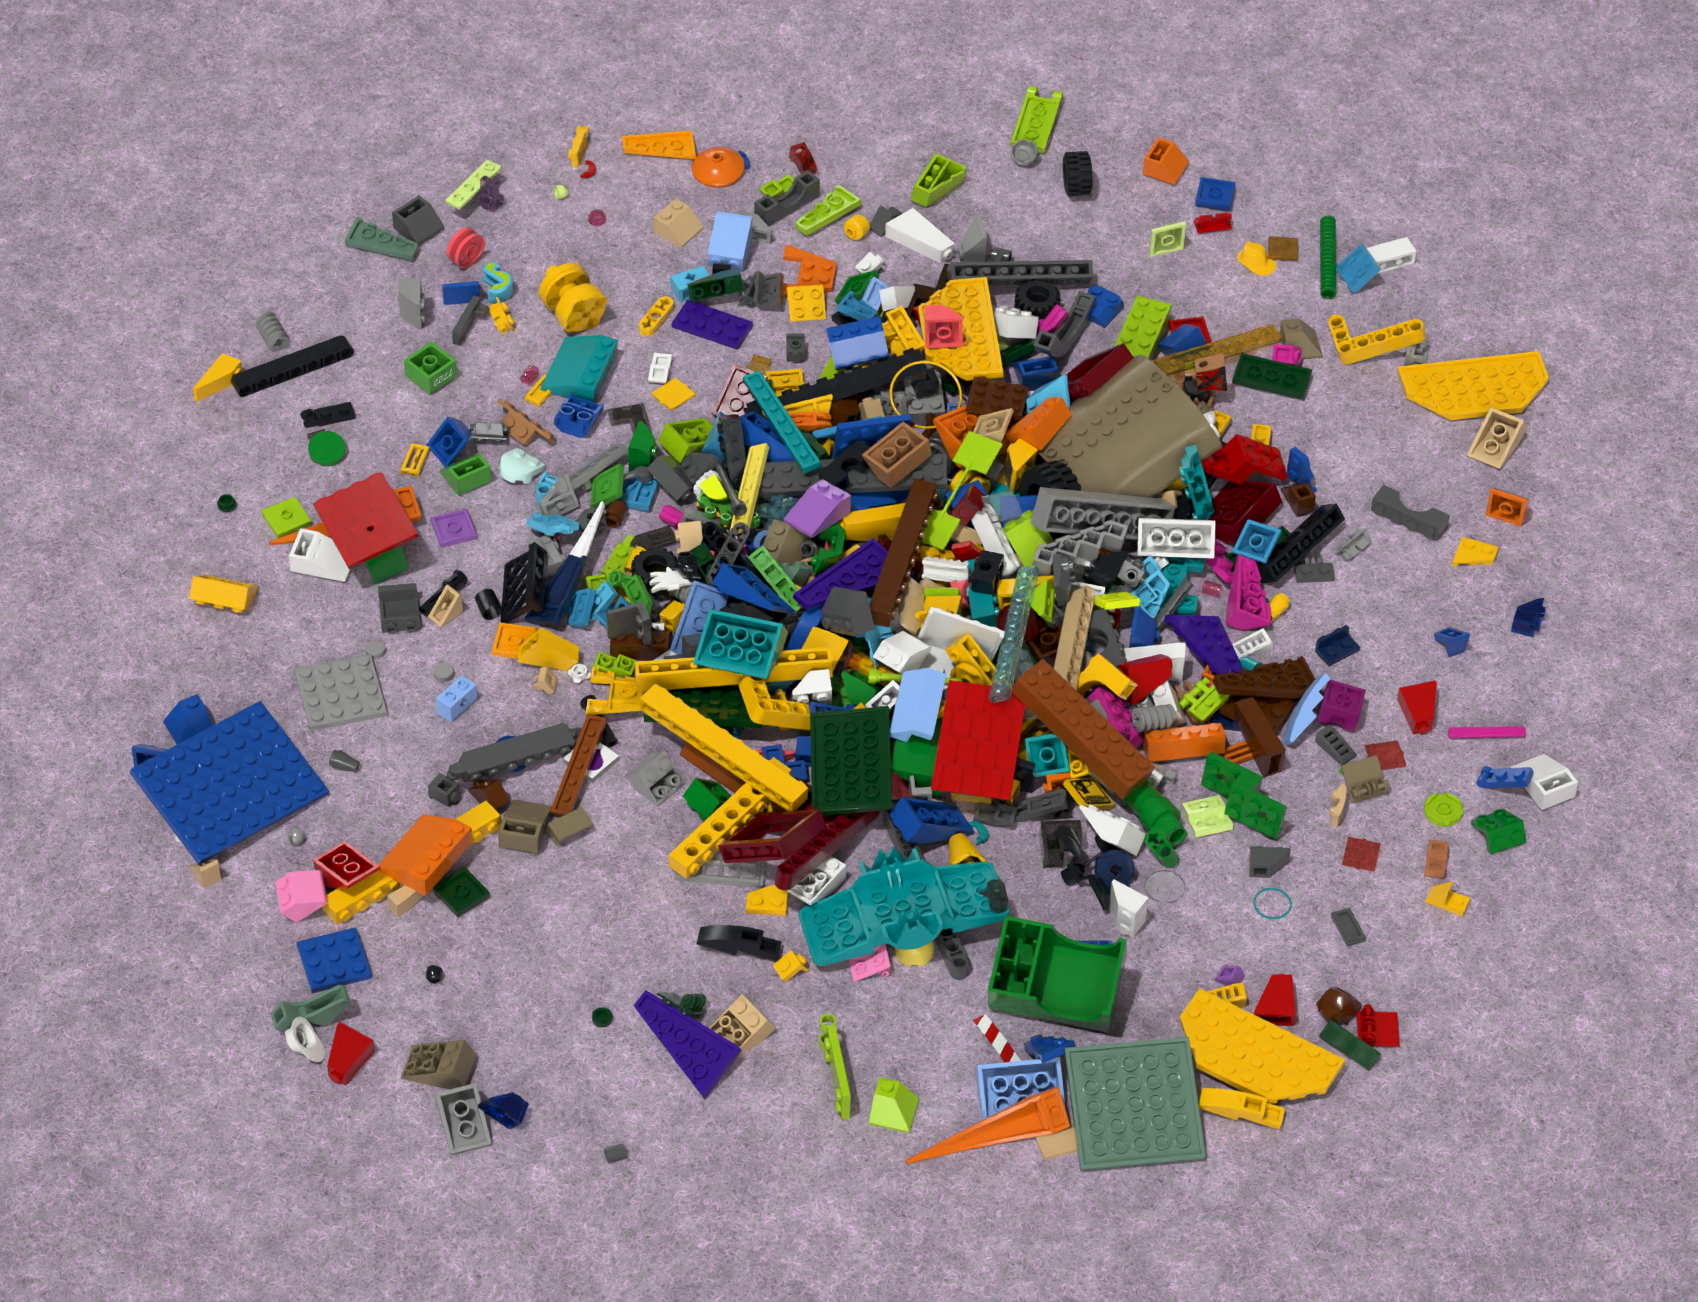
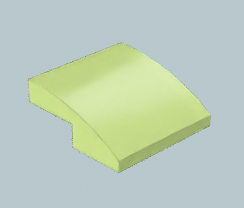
(1207, 816)

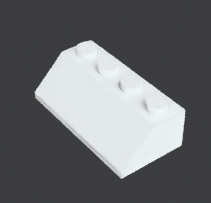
(1176, 538)

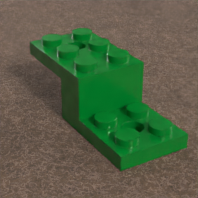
(1243, 795)

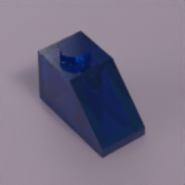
(506, 1109)

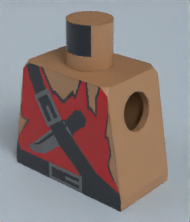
(1209, 373)

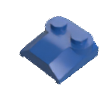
(1105, 307)

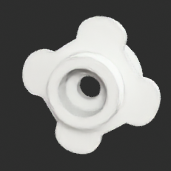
(579, 673)

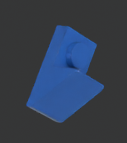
(1454, 640)

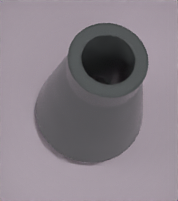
(808, 549)
(343, 761)

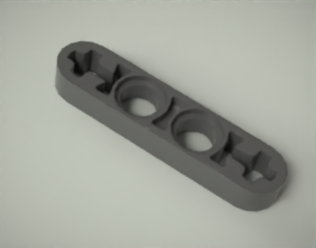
(725, 553)

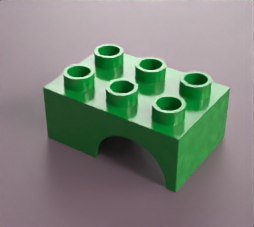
(1054, 976)

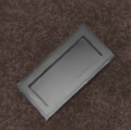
(1348, 927)

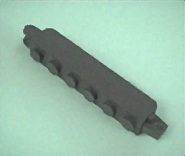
(514, 752)

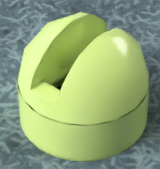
(560, 191)

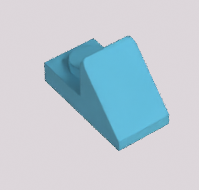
(603, 598)

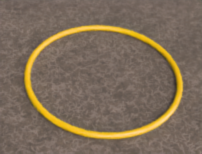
(923, 362)

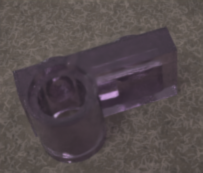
(489, 194)

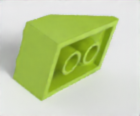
(685, 437)

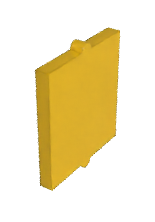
(673, 394)

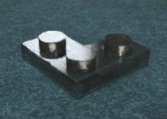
(628, 415)

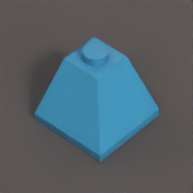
(1256, 541)

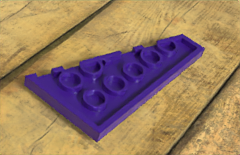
(855, 572)
(1208, 641)
(694, 1047)

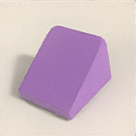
(1230, 975)

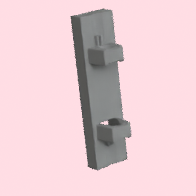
(607, 458)

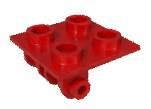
(1377, 1027)

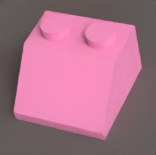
(300, 894)

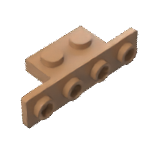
(520, 427)

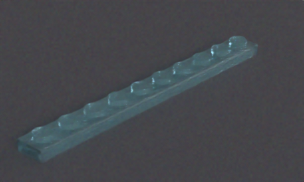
(1014, 634)

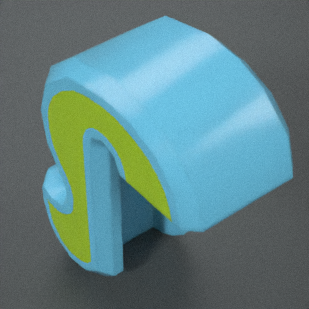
(499, 280)

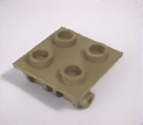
(1364, 779)

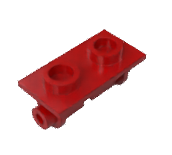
(1208, 223)

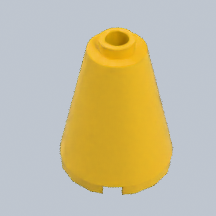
(963, 850)

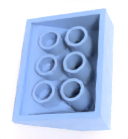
(1010, 1082)

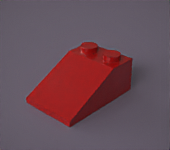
(344, 866)

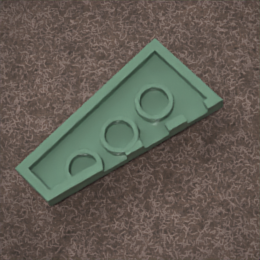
(370, 238)

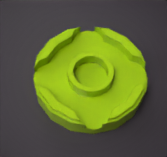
(1443, 809)

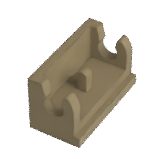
(568, 825)

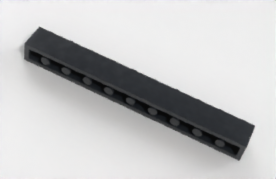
(852, 383)

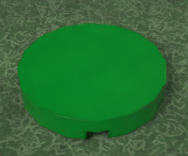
(326, 448)

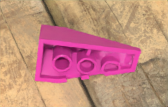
(1246, 599)

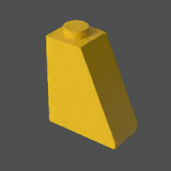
(548, 650)

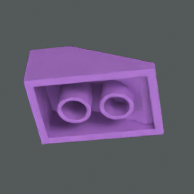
(819, 508)

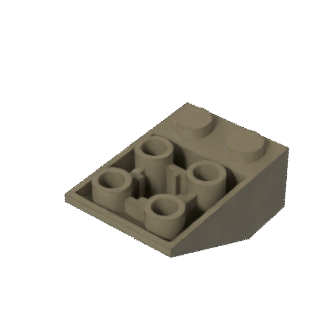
(524, 826)
(440, 1064)

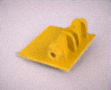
(806, 303)
(946, 603)

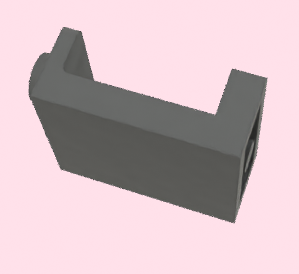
(399, 608)

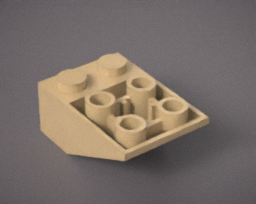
(743, 1024)

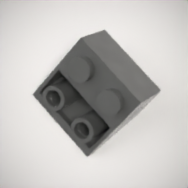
(417, 220)

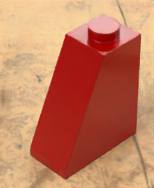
(1147, 674)
(1418, 705)
(1277, 1001)
(348, 1053)

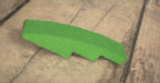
(775, 576)

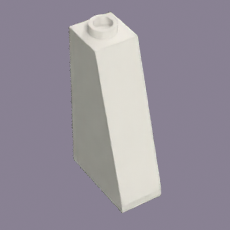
(920, 235)
(1175, 651)

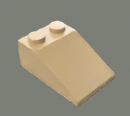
(1497, 438)

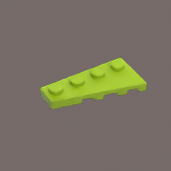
(825, 212)

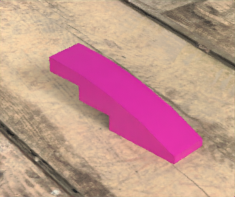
(1220, 563)

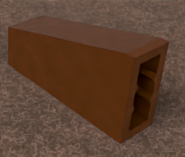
(1260, 737)

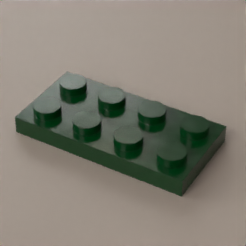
(1272, 376)

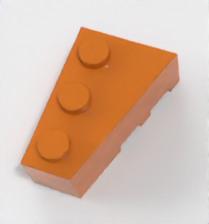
(1041, 423)

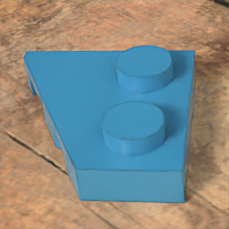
(856, 309)
(640, 495)

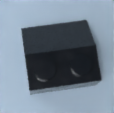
(1105, 569)

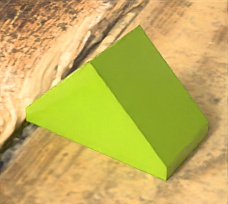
(1044, 600)

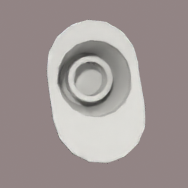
(304, 1040)

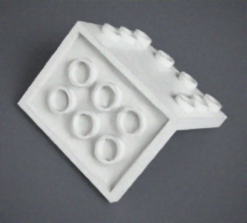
(943, 628)

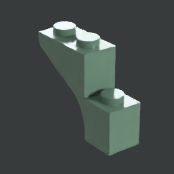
(317, 1010)

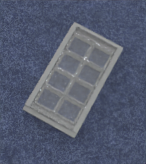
(736, 874)

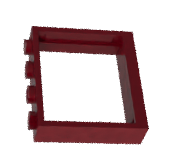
(1096, 371)
(748, 847)

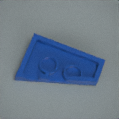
(1047, 1047)

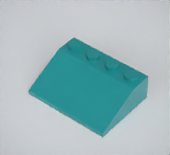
(581, 366)
(740, 644)

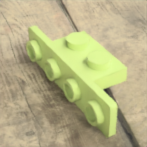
(471, 186)

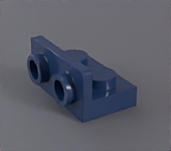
(1336, 646)

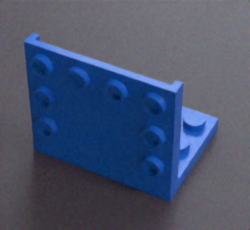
(870, 432)

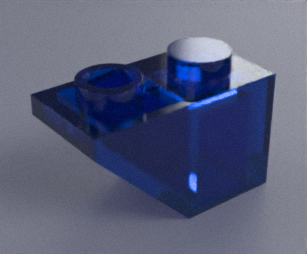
(1527, 617)

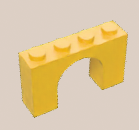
(1103, 672)

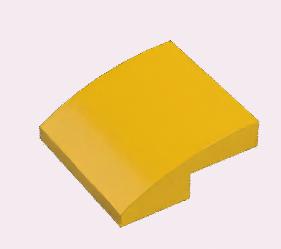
(785, 380)
(821, 638)

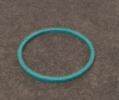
(1268, 917)

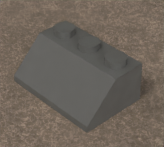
(847, 612)

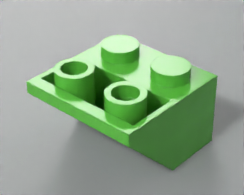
(467, 474)

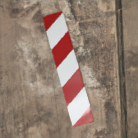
(996, 1039)

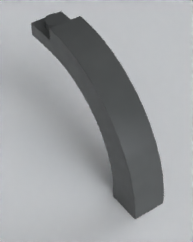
(1070, 330)

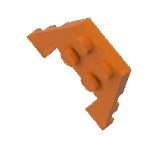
(813, 269)

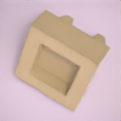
(546, 681)

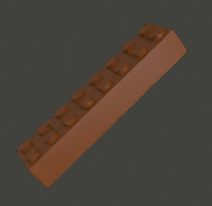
(1082, 729)

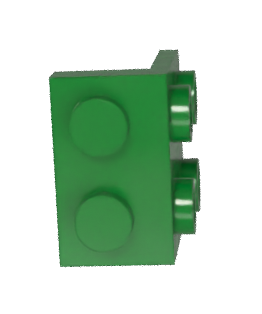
(1501, 830)

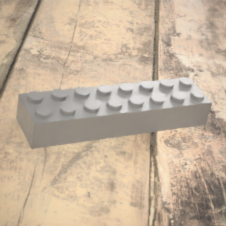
(1077, 510)

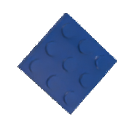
(334, 960)

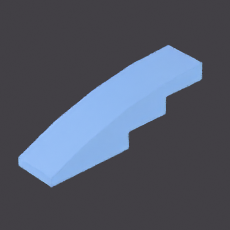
(1303, 712)

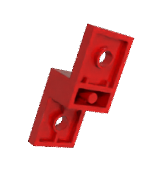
(1244, 457)

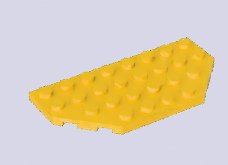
(980, 347)
(1474, 385)
(1255, 1052)

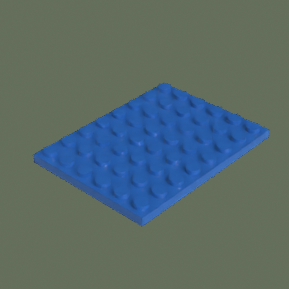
(229, 782)

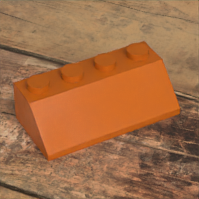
(1184, 742)

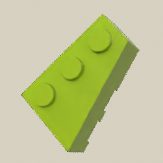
(937, 180)

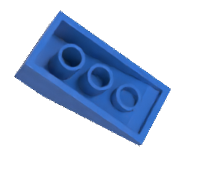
(744, 585)
(928, 820)

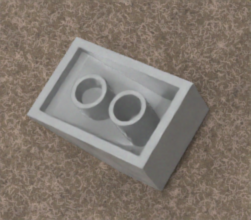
(462, 1119)

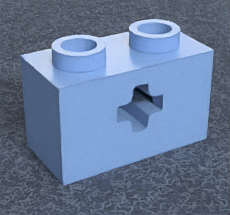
(456, 698)

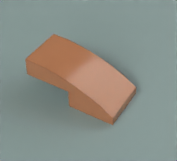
(1436, 858)

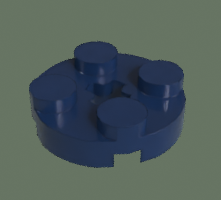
(1119, 859)

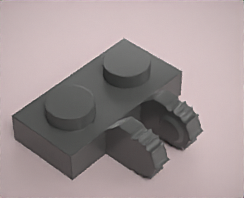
(1314, 572)

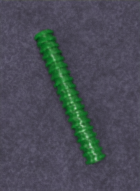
(1327, 257)

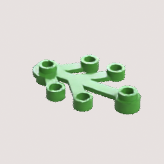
(724, 507)

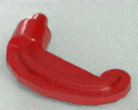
(591, 170)

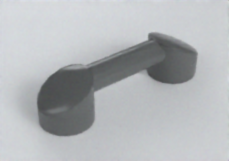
(641, 472)

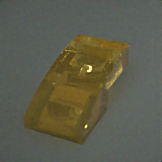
(759, 363)

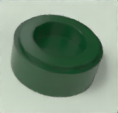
(602, 1017)

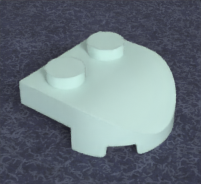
(519, 466)

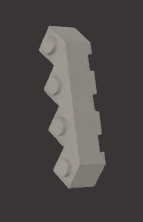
(1085, 544)

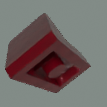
(968, 505)

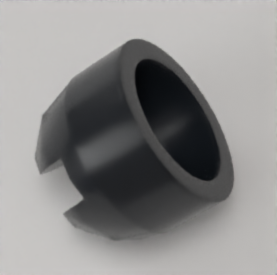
(434, 973)

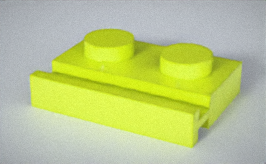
(1116, 600)

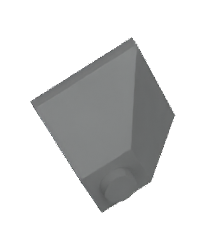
(974, 242)

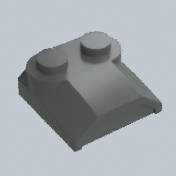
(1063, 578)

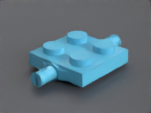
(552, 524)

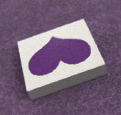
(602, 761)

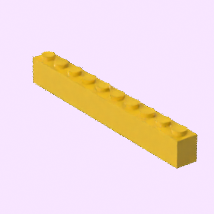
(683, 674)
(724, 748)
(347, 902)

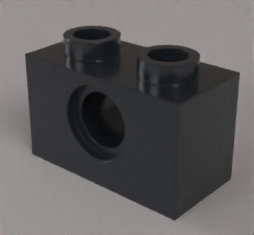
(987, 572)

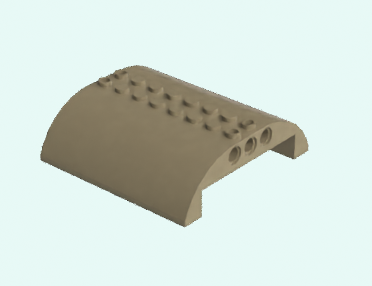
(1131, 433)

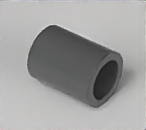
(614, 1153)

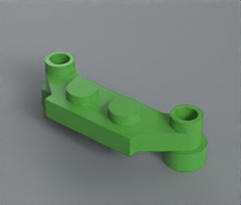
(633, 587)

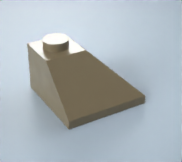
(1300, 334)

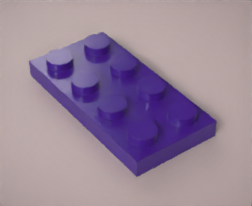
(712, 324)

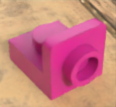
(1287, 354)

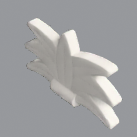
(668, 580)

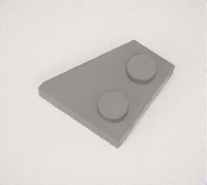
(559, 498)

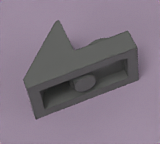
(882, 217)

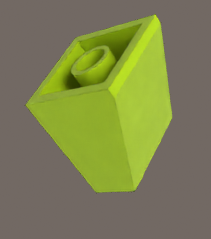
(1025, 537)

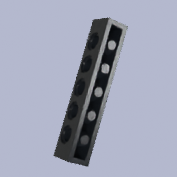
(1300, 542)

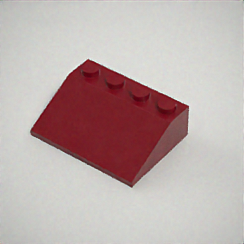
(1238, 504)

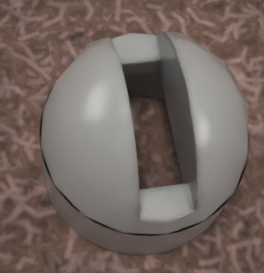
(296, 837)

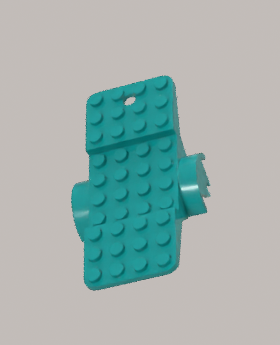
(898, 905)

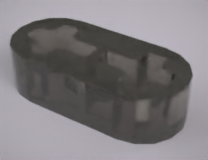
(993, 897)

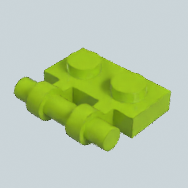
(1207, 704)

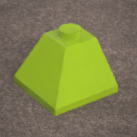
(893, 1106)

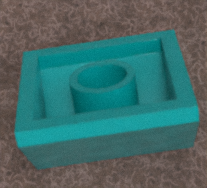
(1048, 754)

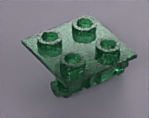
(687, 1004)

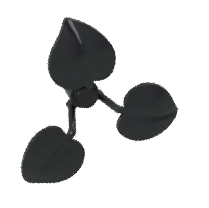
(1075, 872)

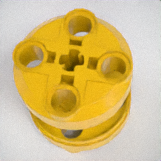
(572, 297)

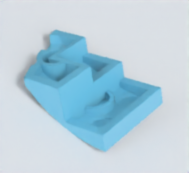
(1152, 589)

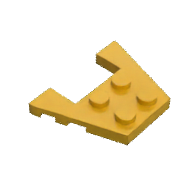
(622, 694)

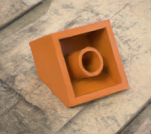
(1507, 506)

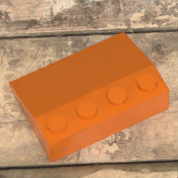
(956, 425)
(426, 852)

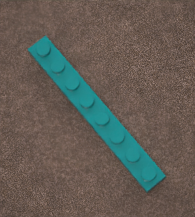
(782, 422)

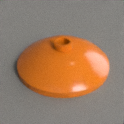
(718, 167)

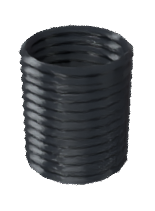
(488, 604)

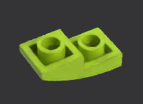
(621, 665)

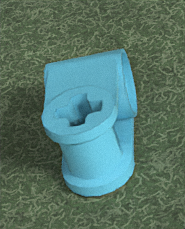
(544, 486)

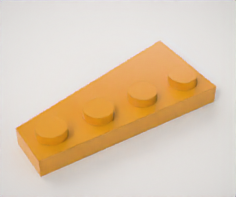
(666, 144)

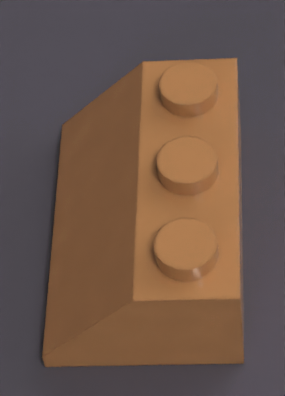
(897, 454)

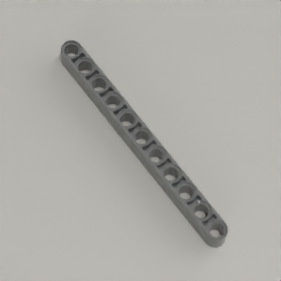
(947, 941)

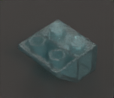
(777, 508)

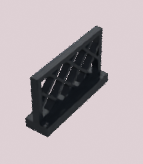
(533, 583)

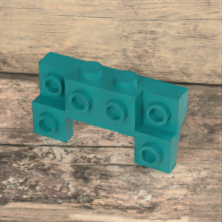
(1197, 490)
(1175, 573)

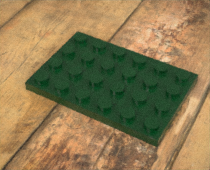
(719, 703)
(851, 761)

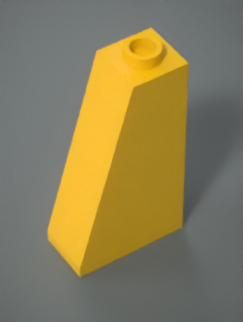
(872, 522)

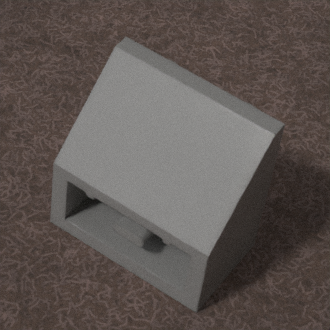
(411, 301)
(655, 777)

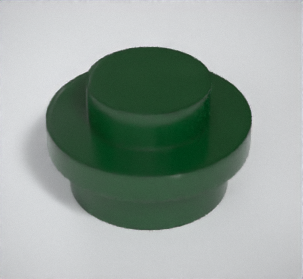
(226, 503)

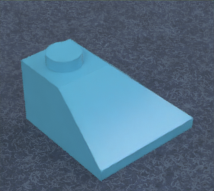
(1055, 388)

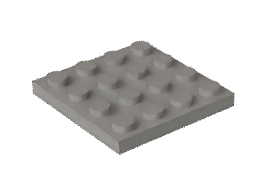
(340, 692)

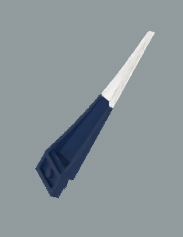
(564, 582)

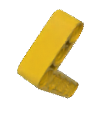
(1376, 342)
(771, 711)

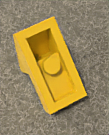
(1446, 899)

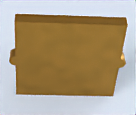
(1282, 248)

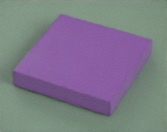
(453, 528)

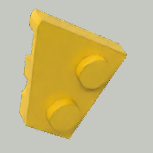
(1474, 553)
(767, 901)

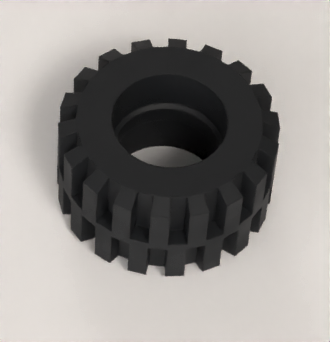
(1077, 173)
(1037, 297)
(653, 561)

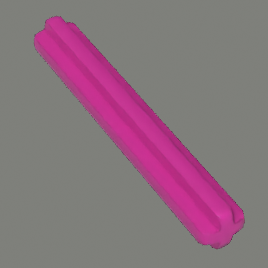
(1482, 732)

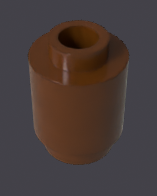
(616, 513)

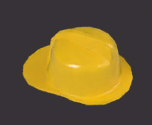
(1256, 259)

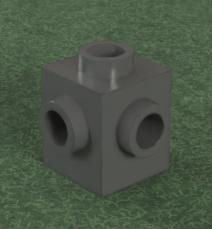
(585, 518)
(1135, 566)

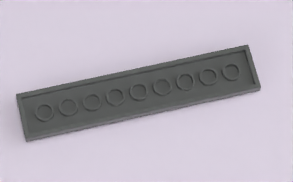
(789, 480)

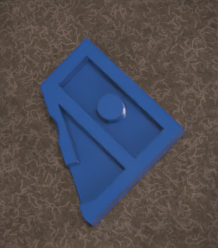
(1299, 468)

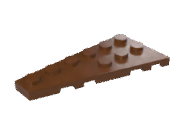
(1268, 680)

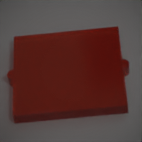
(1388, 754)
(1361, 854)

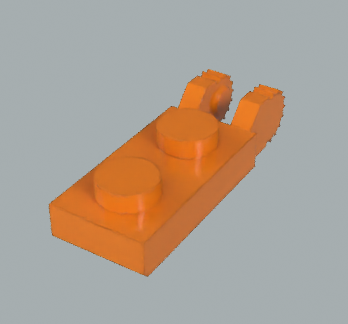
(811, 420)

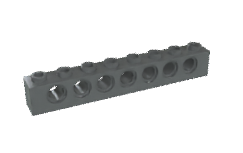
(1021, 271)

